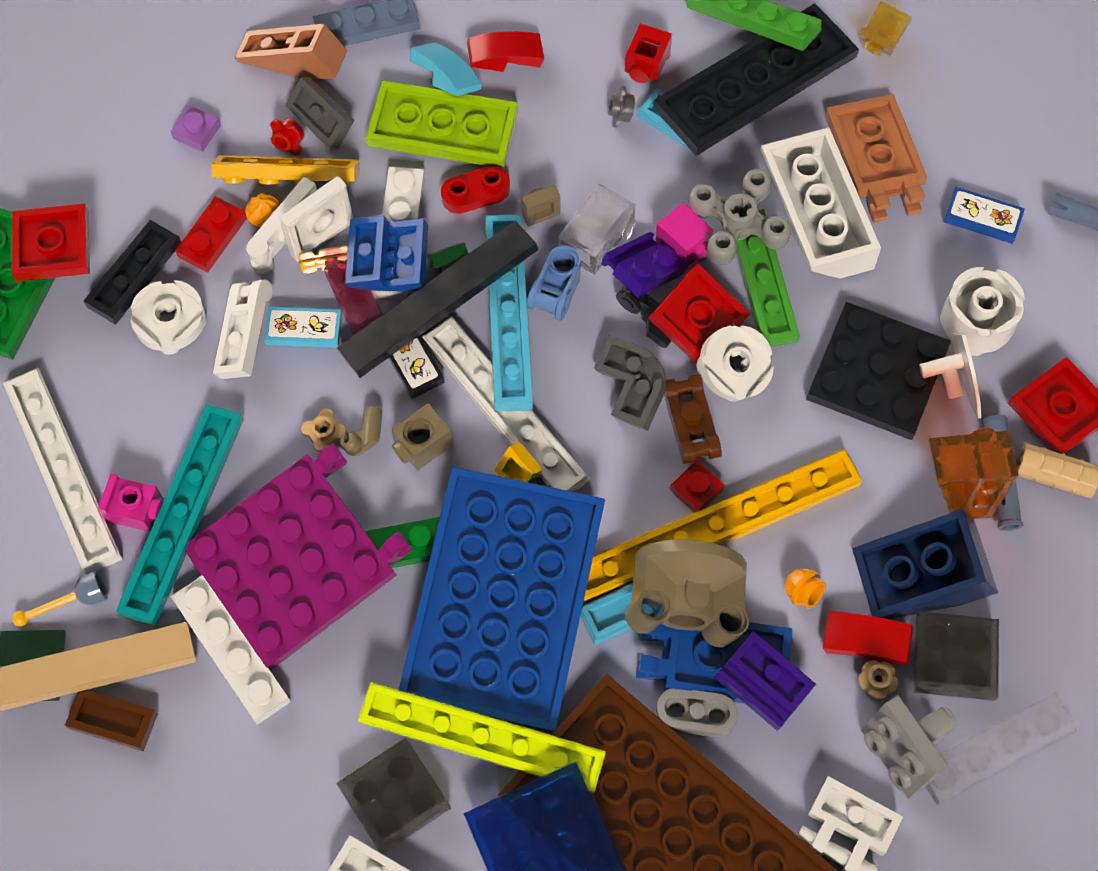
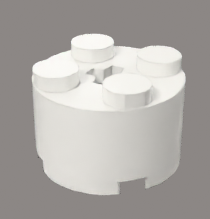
(984, 308)

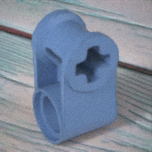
(555, 288)

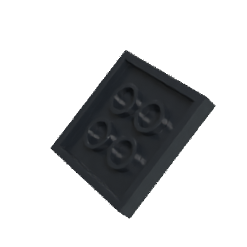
(875, 370)

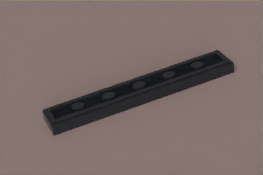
(437, 299)

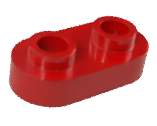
(477, 190)

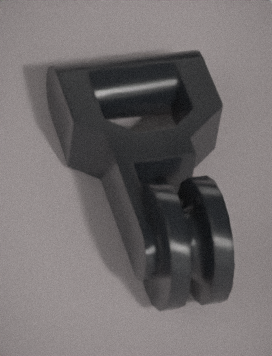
(634, 305)

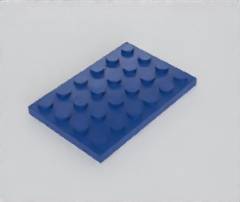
(503, 598)

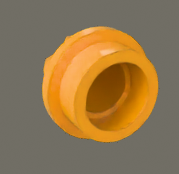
(260, 209)
(804, 587)

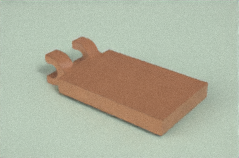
(878, 153)

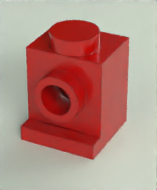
(644, 59)

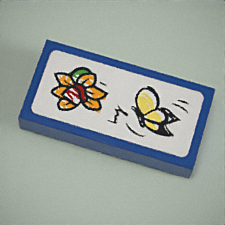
(984, 215)

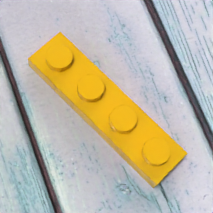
(273, 169)

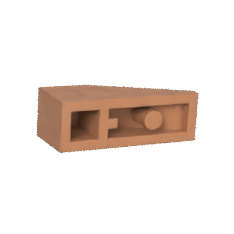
(294, 51)

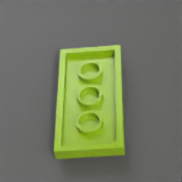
(442, 124)

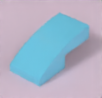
(448, 69)

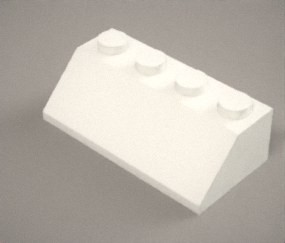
(822, 204)

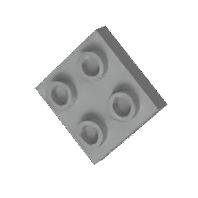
(908, 745)

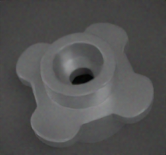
(621, 106)

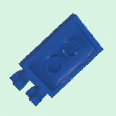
(692, 662)

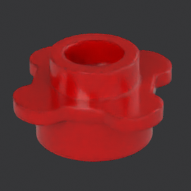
(287, 135)

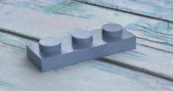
(371, 21)

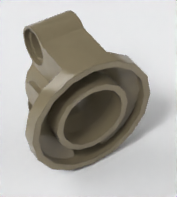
(689, 589)

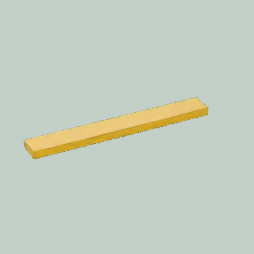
(731, 517)

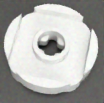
(173, 334)
(716, 368)

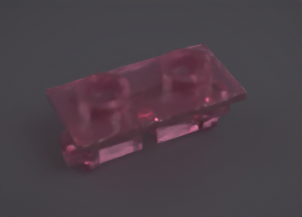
(356, 304)

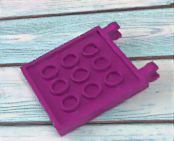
(292, 559)

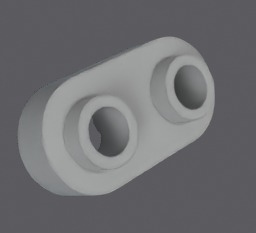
(696, 709)

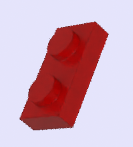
(211, 234)

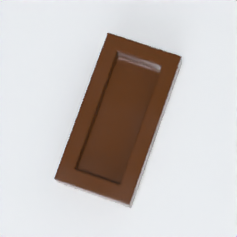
(111, 719)

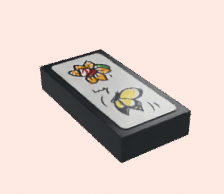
(416, 368)

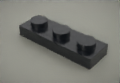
(132, 271)

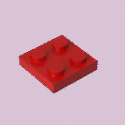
(50, 242)
(696, 311)
(1059, 407)

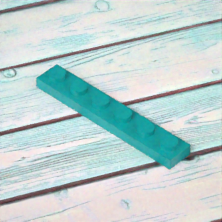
(180, 515)

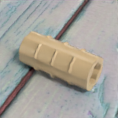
(1057, 470)

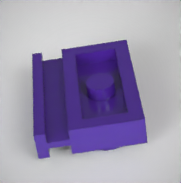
(644, 264)
(765, 681)

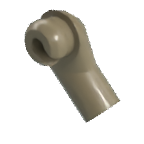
(369, 435)

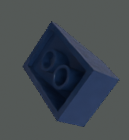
(925, 567)

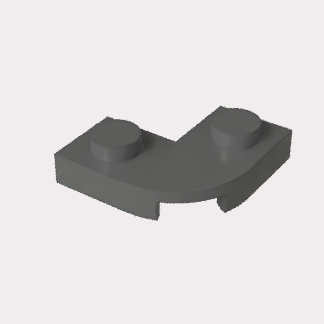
(642, 377)

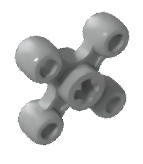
(739, 217)

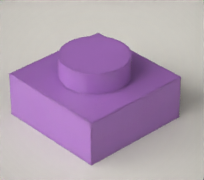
(195, 128)

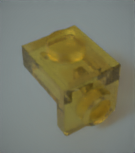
(884, 29)

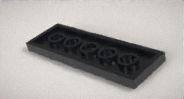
(750, 84)

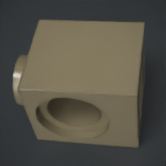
(422, 422)

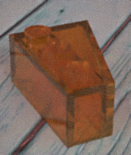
(974, 470)

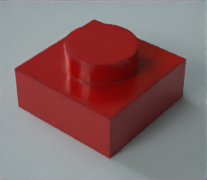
(697, 487)

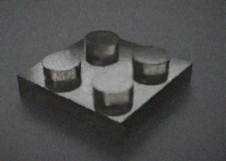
(956, 656)
(393, 796)

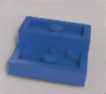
(386, 254)

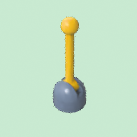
(88, 590)

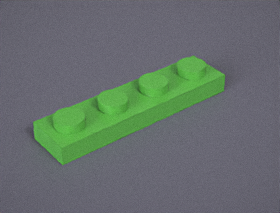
(763, 18)
(767, 291)

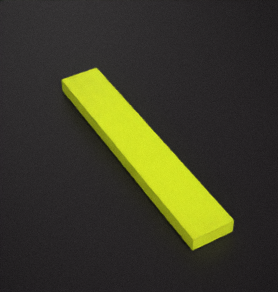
(475, 734)

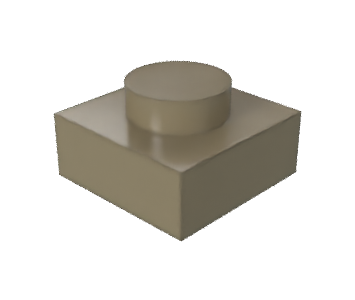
(541, 205)

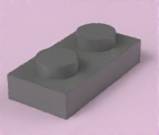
(319, 112)

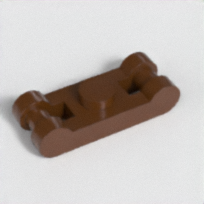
(691, 419)

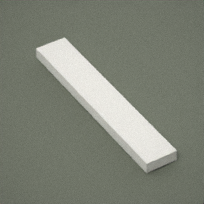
(475, 376)
(62, 471)

